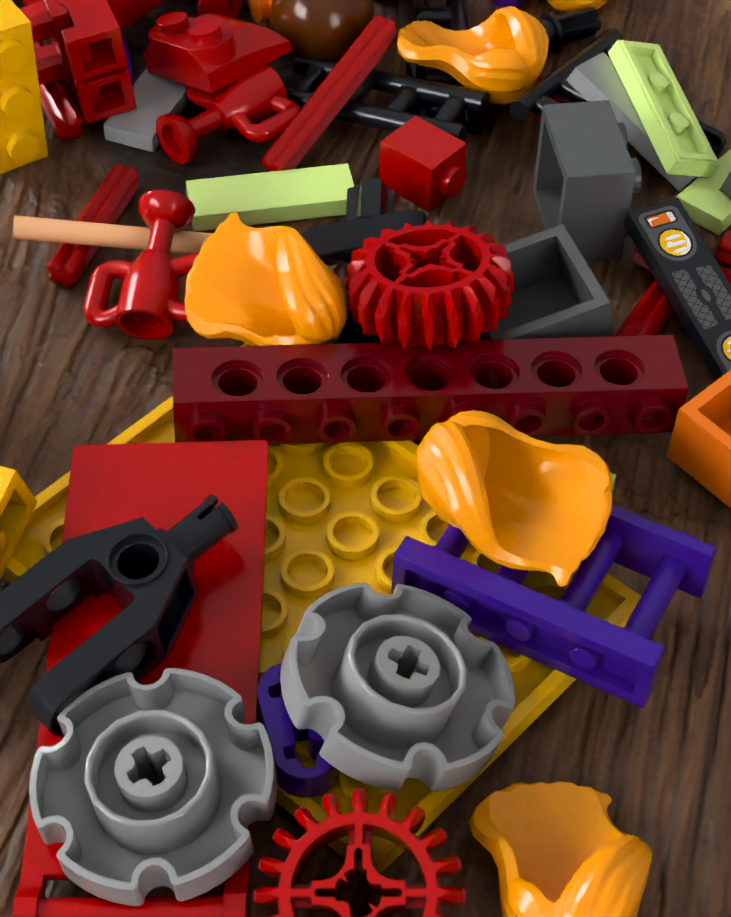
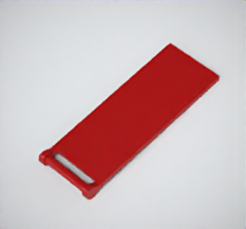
(216, 639)

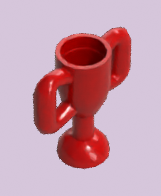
(252, 105)
(150, 283)

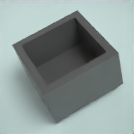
(585, 176)
(552, 291)

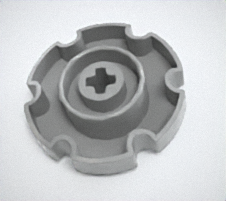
(397, 687)
(139, 836)

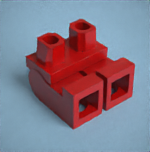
(84, 53)

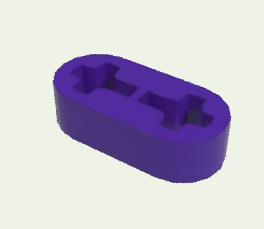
(282, 737)

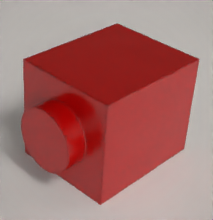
(423, 163)

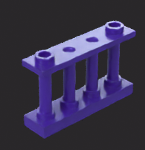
(560, 630)

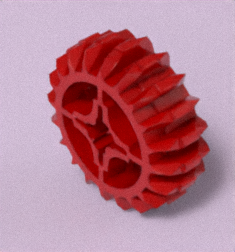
(429, 285)
(359, 828)

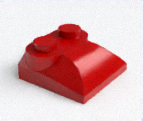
(210, 49)

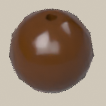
(320, 26)

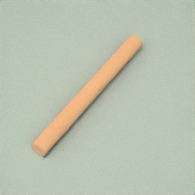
(100, 234)

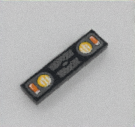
(687, 278)

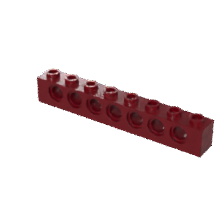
(399, 394)

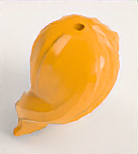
(494, 57)
(263, 288)
(514, 494)
(560, 852)

